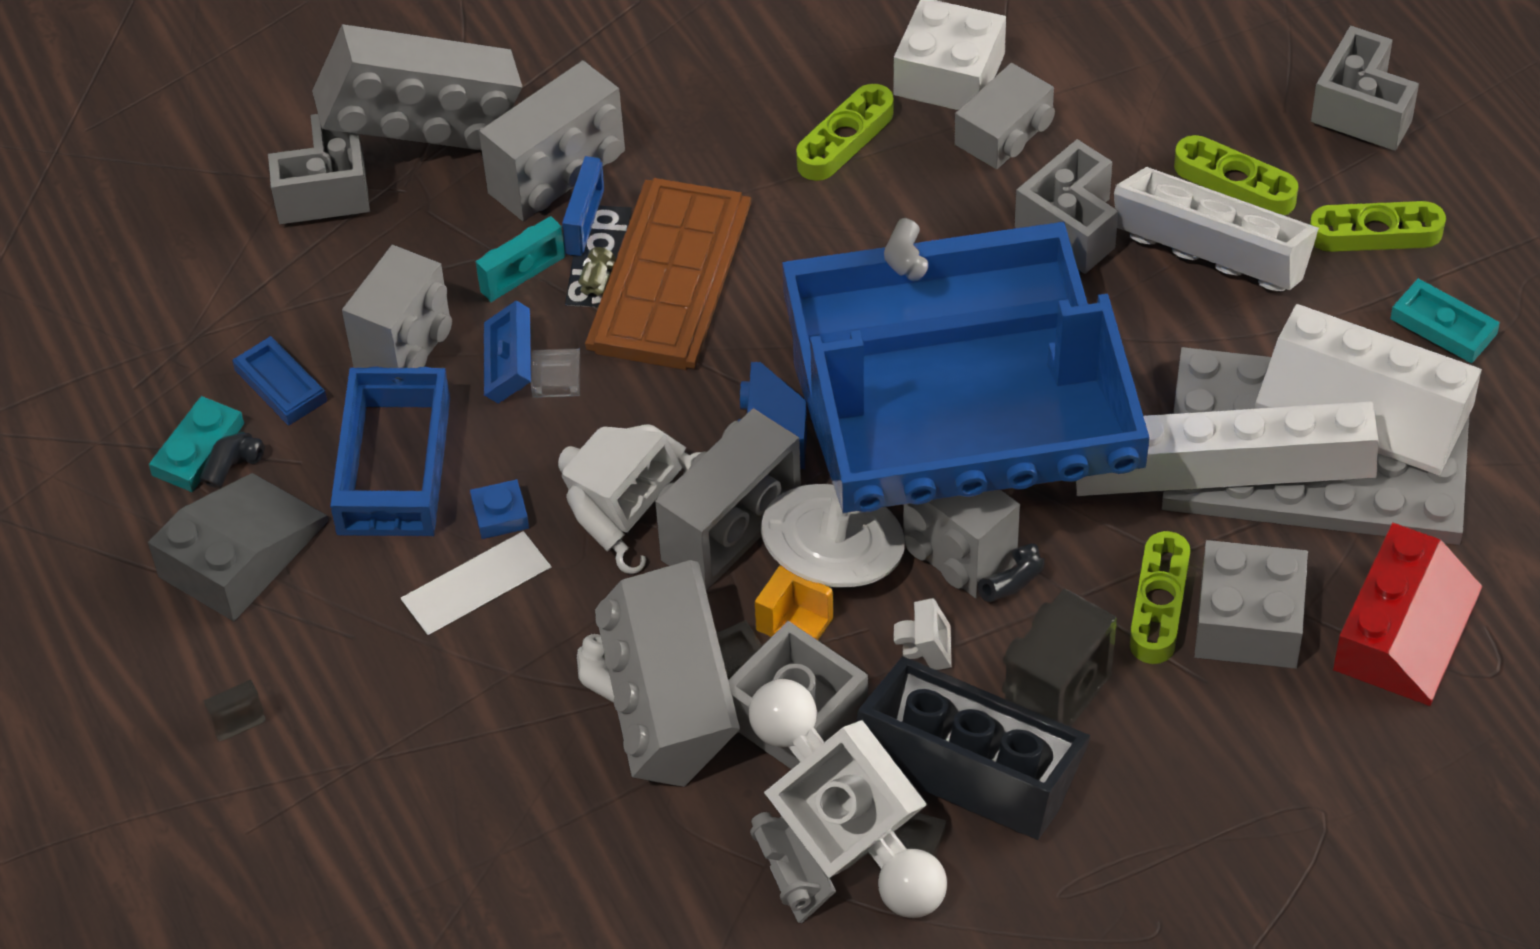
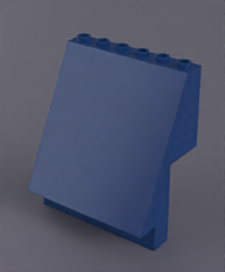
(964, 377)

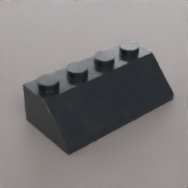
(974, 746)

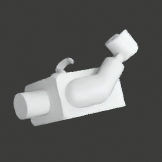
(618, 480)

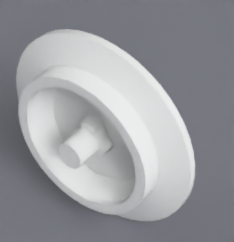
(830, 547)

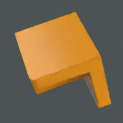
(793, 600)

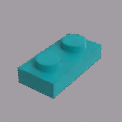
(520, 258)
(1444, 320)
(190, 444)

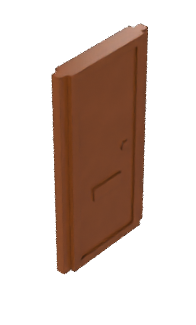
(668, 274)

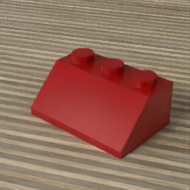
(1408, 616)

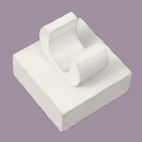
(926, 636)

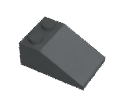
(233, 543)

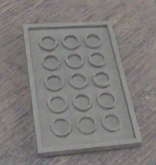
(1365, 505)

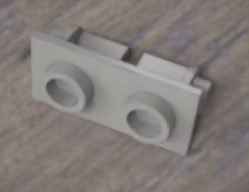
(797, 873)

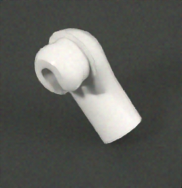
(592, 667)

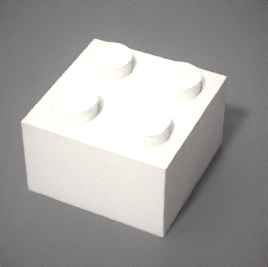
(948, 53)

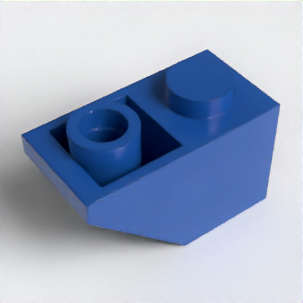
(776, 401)

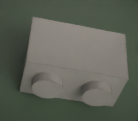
(1004, 116)

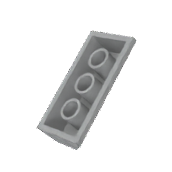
(666, 673)

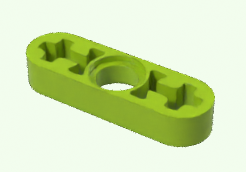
(842, 149)
(1226, 159)
(1409, 236)
(1168, 614)

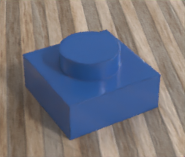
(499, 509)

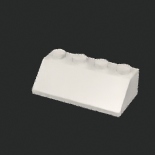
(1214, 228)
(1415, 392)

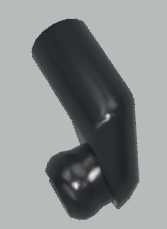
(229, 452)
(1015, 579)

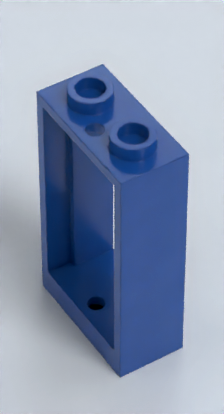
(389, 511)

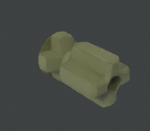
(594, 273)

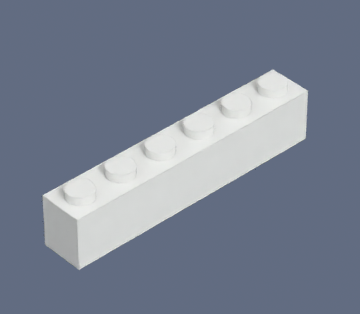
(1250, 449)

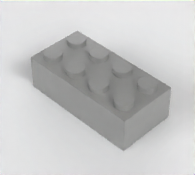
(414, 87)

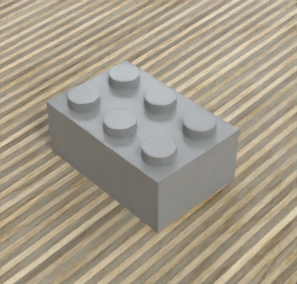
(541, 143)
(722, 498)

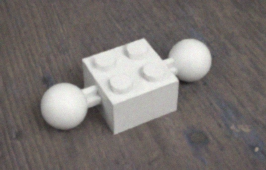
(846, 798)

